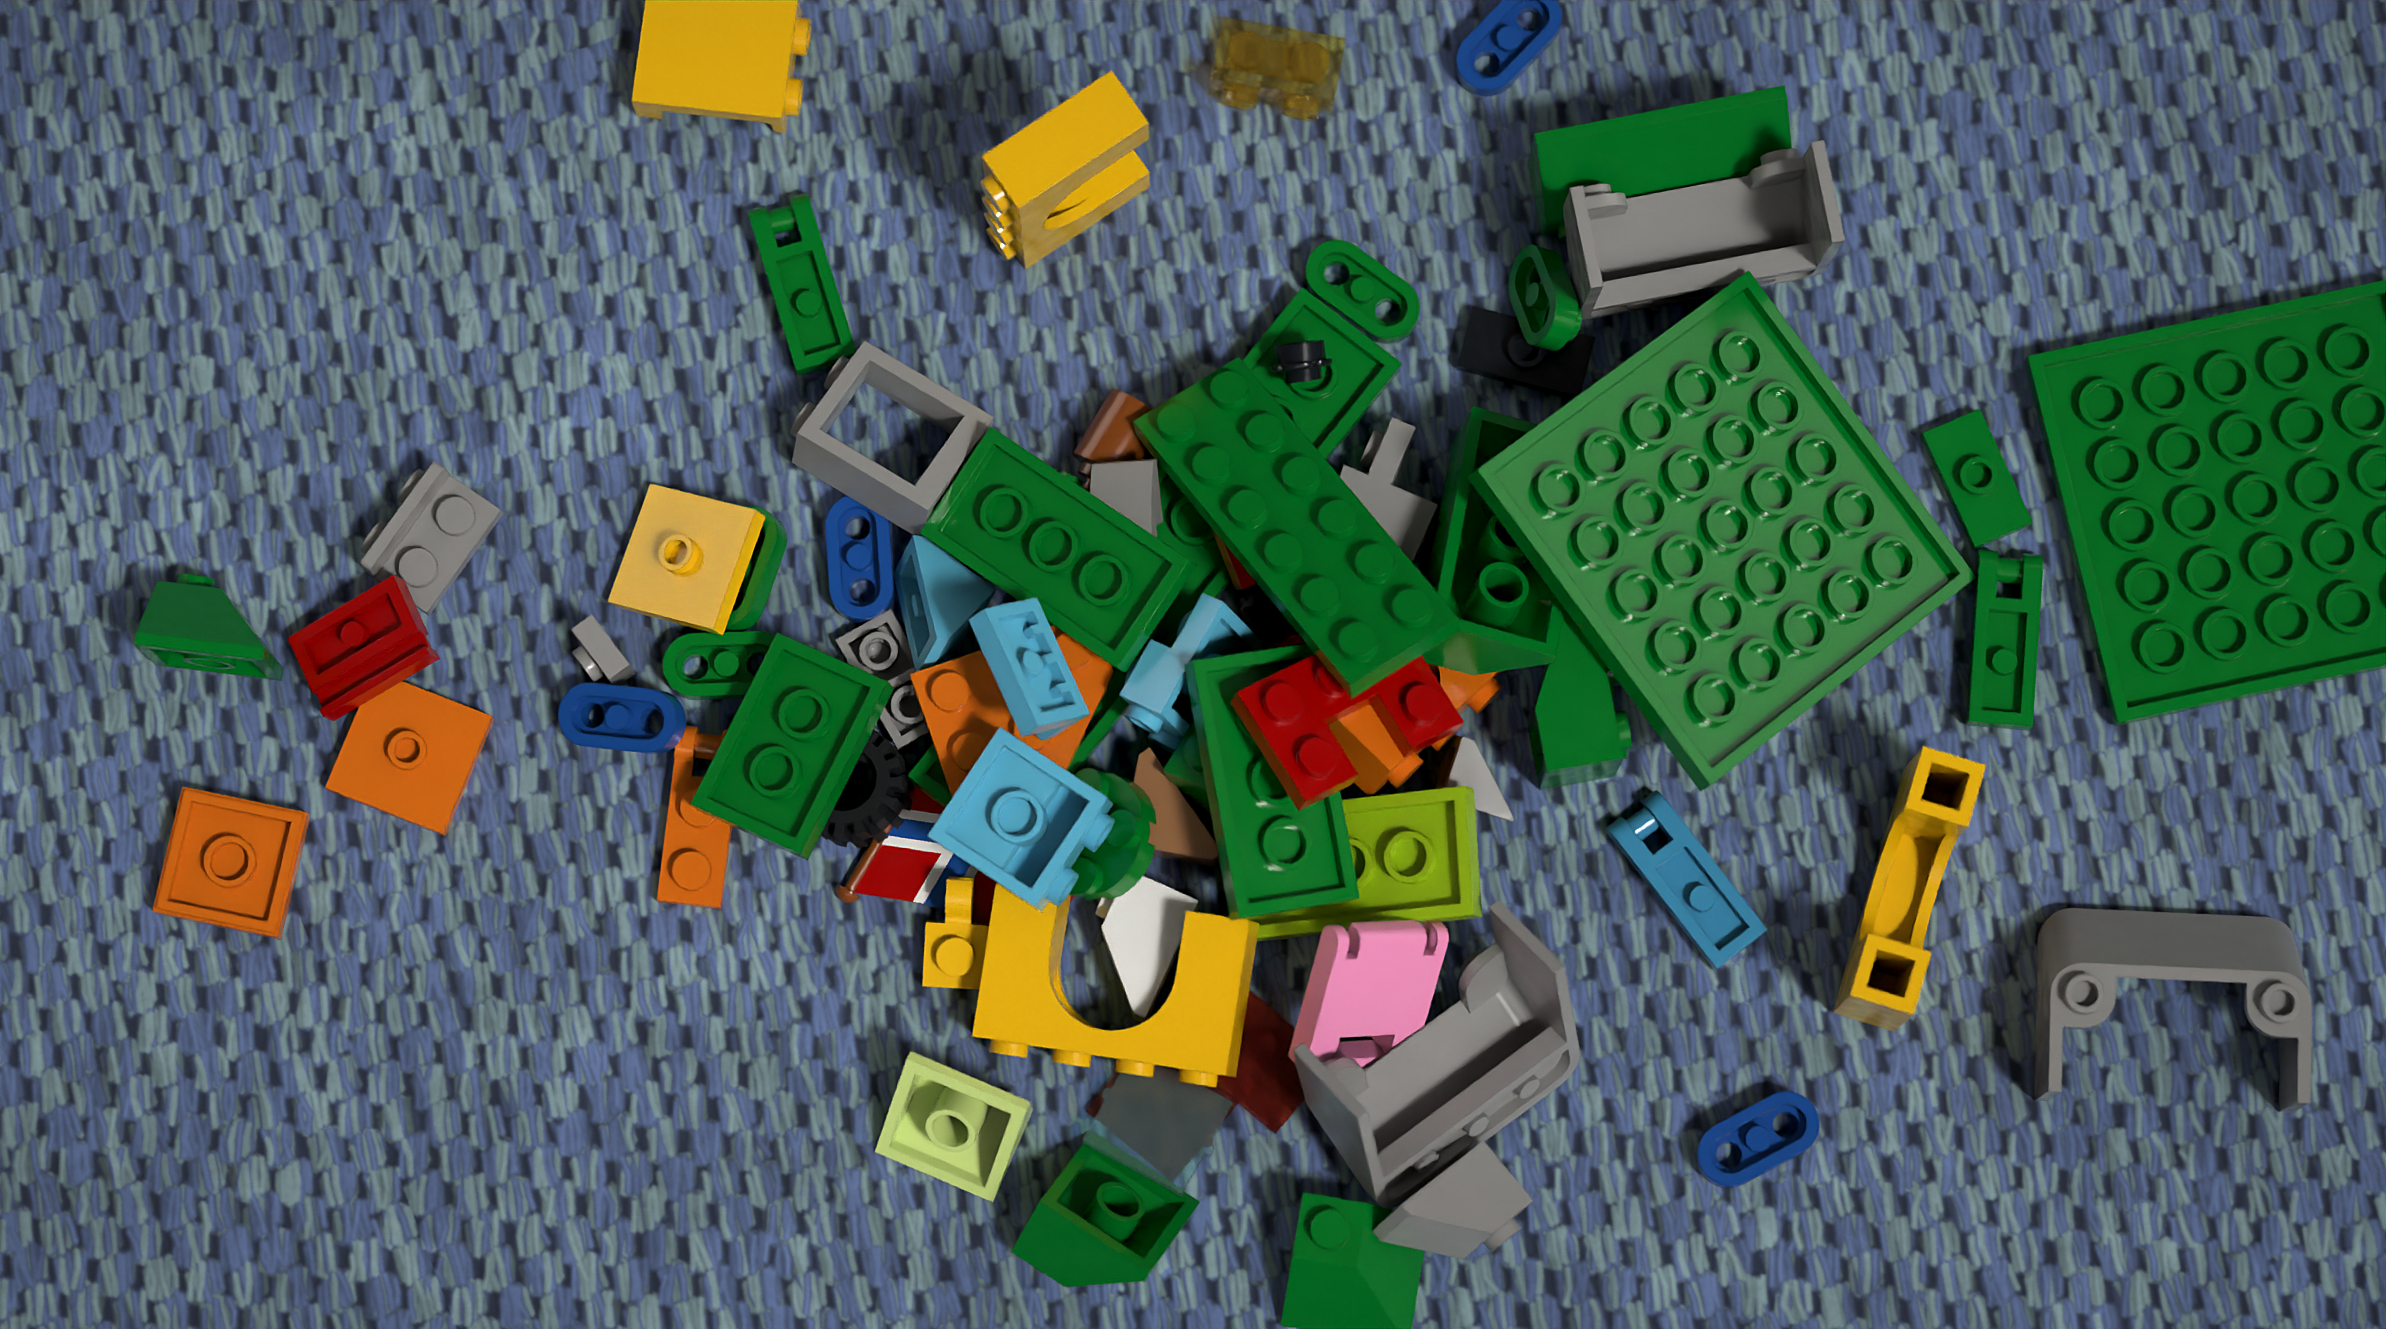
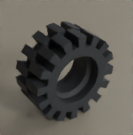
(882, 806)

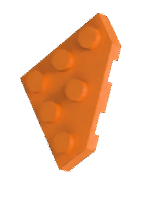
(967, 708)

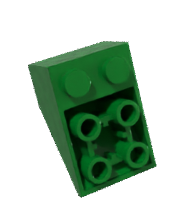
(1574, 719)

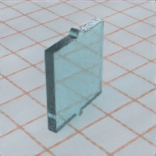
(1158, 1126)

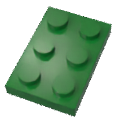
(792, 746)

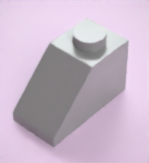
(1460, 1208)

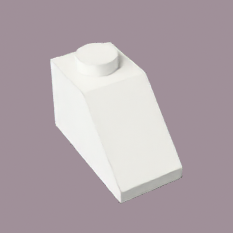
(1144, 939)

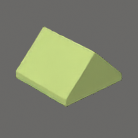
(953, 1126)

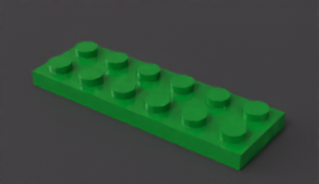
(1296, 527)

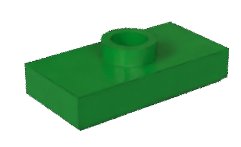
(1976, 479)

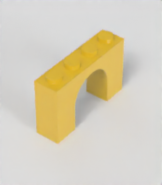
(1064, 171)
(1887, 950)
(1194, 1029)

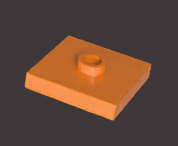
(410, 755)
(231, 863)

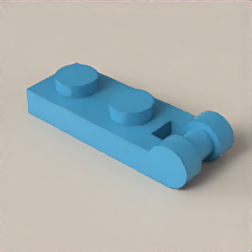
(1687, 882)

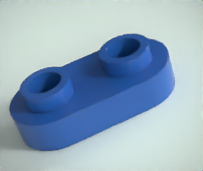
(1507, 43)
(858, 561)
(625, 719)
(1756, 1140)

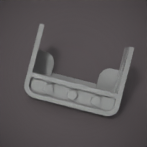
(1704, 236)
(2089, 948)
(1455, 1076)

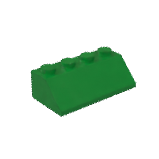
(1657, 150)
(1479, 570)

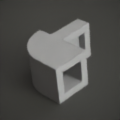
(1396, 510)

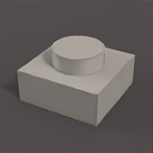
(599, 654)

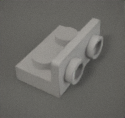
(429, 535)

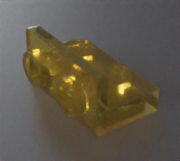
(1276, 68)

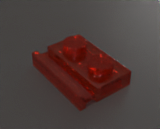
(1265, 1076)

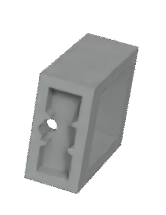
(861, 477)

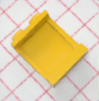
(721, 59)

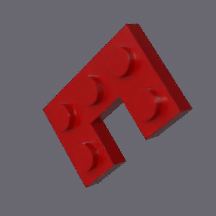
(1294, 707)

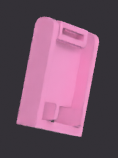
(1372, 990)

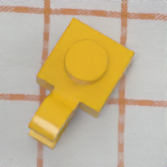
(955, 946)

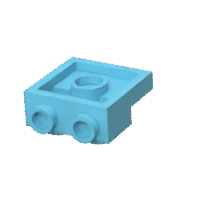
(1157, 679)
(1023, 821)

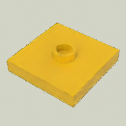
(686, 559)

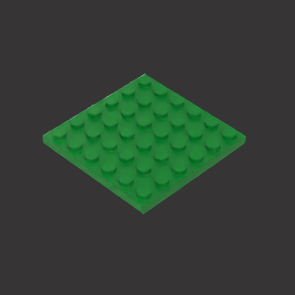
(2226, 498)
(1722, 529)

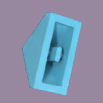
(936, 600)

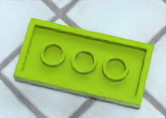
(1410, 863)

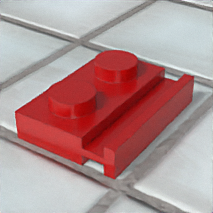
(363, 648)

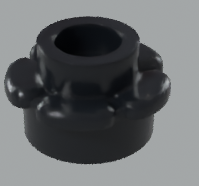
(1300, 361)

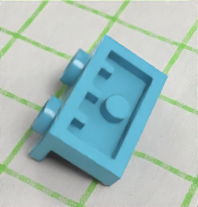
(1029, 668)

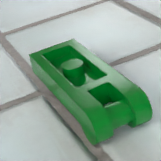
(803, 286)
(2004, 642)

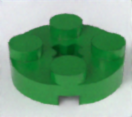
(1126, 850)

